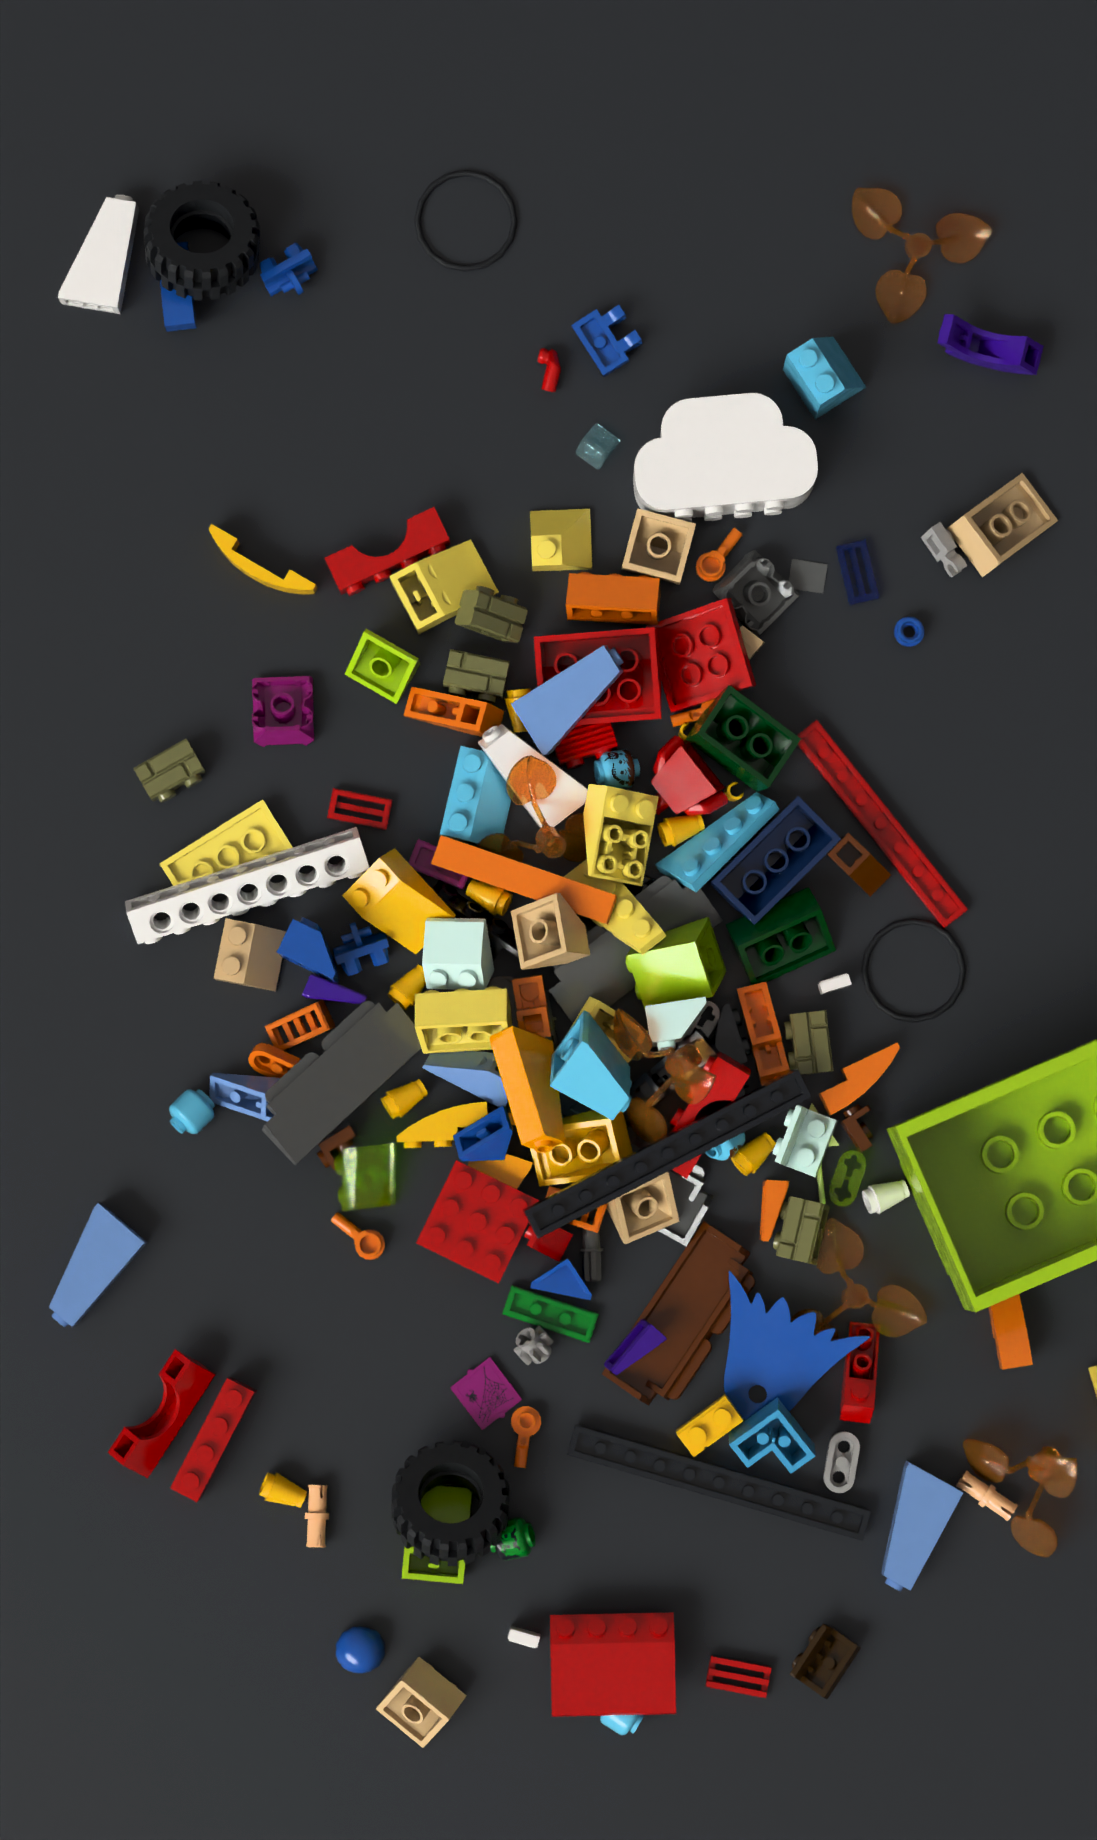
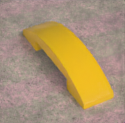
(291, 583)

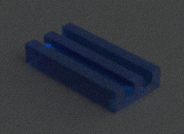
(863, 597)

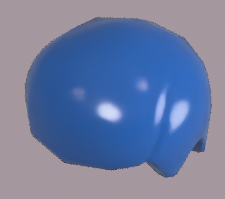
(360, 1649)

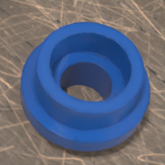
(911, 622)

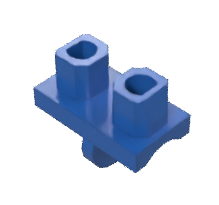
(288, 273)
(349, 953)

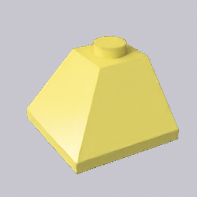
(561, 540)

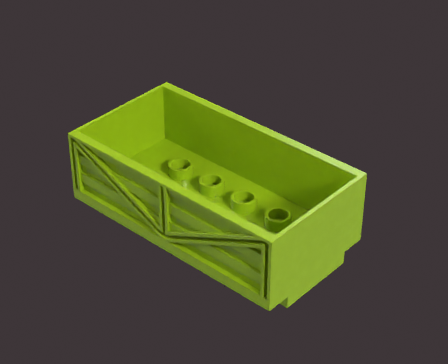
(1009, 1177)

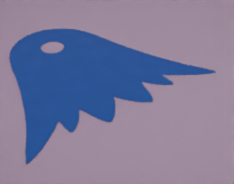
(776, 1352)

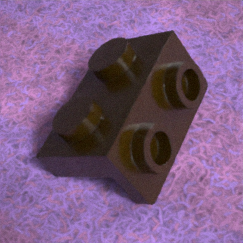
(824, 1660)

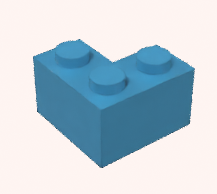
(775, 1431)

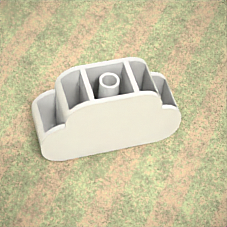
(724, 460)

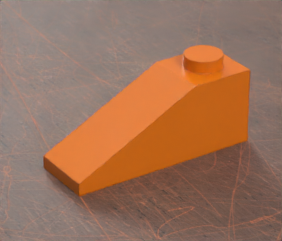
(452, 711)

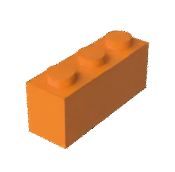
(613, 598)

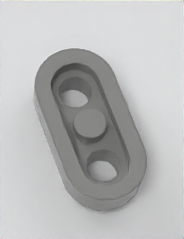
(841, 1461)

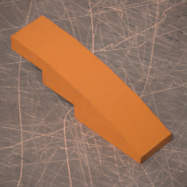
(763, 1032)

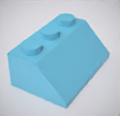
(476, 799)

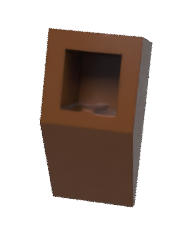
(859, 864)

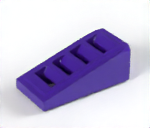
(323, 989)
(637, 1344)

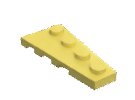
(235, 842)
(629, 918)

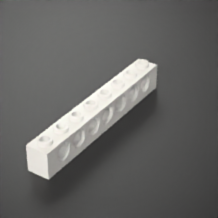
(256, 872)

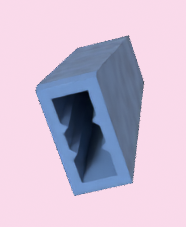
(564, 700)
(96, 1263)
(917, 1522)

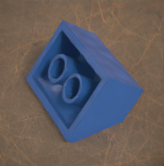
(309, 949)

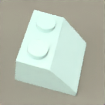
(457, 954)
(672, 1021)

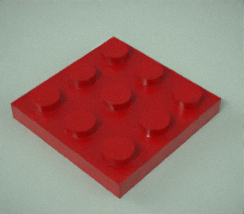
(702, 655)
(476, 1222)

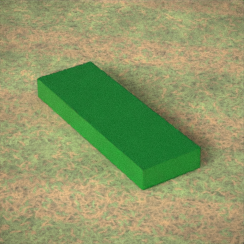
(550, 1314)

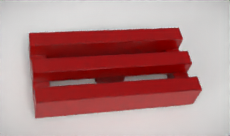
(362, 797)
(764, 1682)

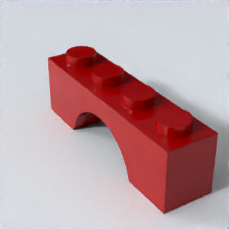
(354, 569)
(727, 1085)
(213, 1439)
(145, 1444)

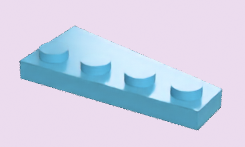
(715, 845)

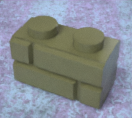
(491, 615)
(476, 675)
(170, 771)
(809, 1042)
(801, 1230)

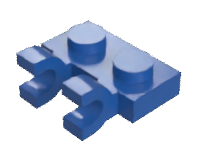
(600, 342)

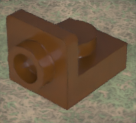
(857, 1132)
(338, 1141)

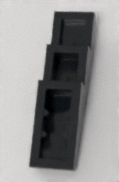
(654, 1078)

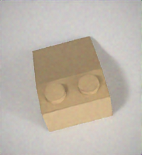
(1002, 524)

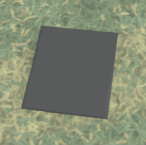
(808, 575)

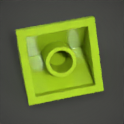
(382, 666)

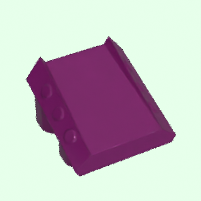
(283, 710)

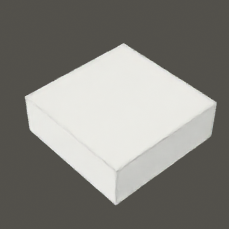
(834, 983)
(523, 1637)

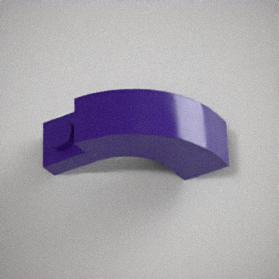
(989, 349)

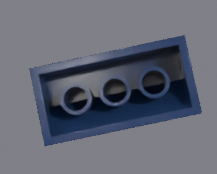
(775, 861)

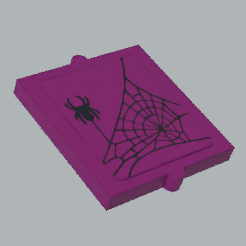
(486, 1393)

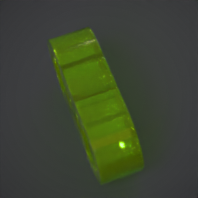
(854, 1180)

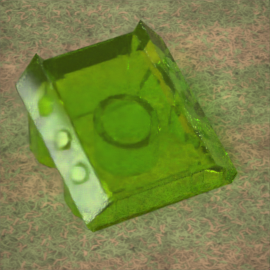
(367, 1176)

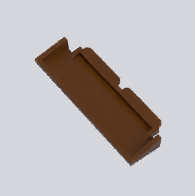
(687, 1311)

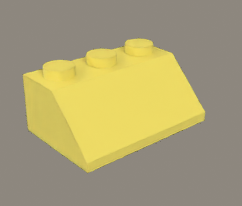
(460, 1019)

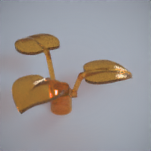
(899, 292)
(530, 781)
(690, 1080)
(896, 1308)
(1047, 1467)

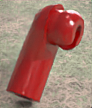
(553, 369)

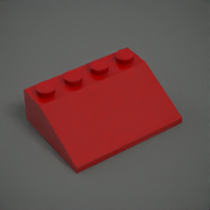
(633, 694)
(612, 1664)

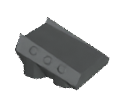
(756, 592)

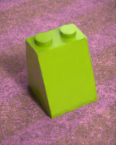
(679, 966)

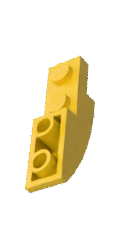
(443, 1125)

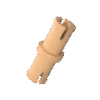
(987, 1495)
(317, 1516)

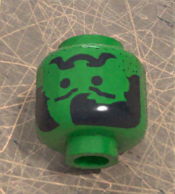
(515, 1540)

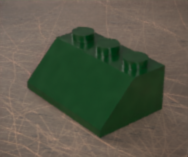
(743, 739)
(782, 939)

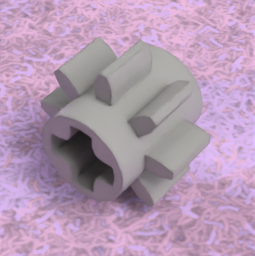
(533, 1345)

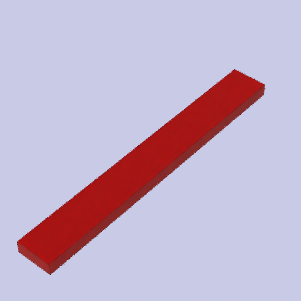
(880, 824)

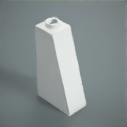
(103, 262)
(507, 748)

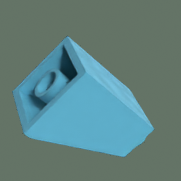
(822, 375)
(591, 1069)

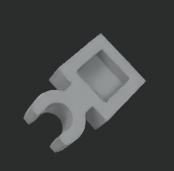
(942, 546)

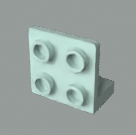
(804, 1140)

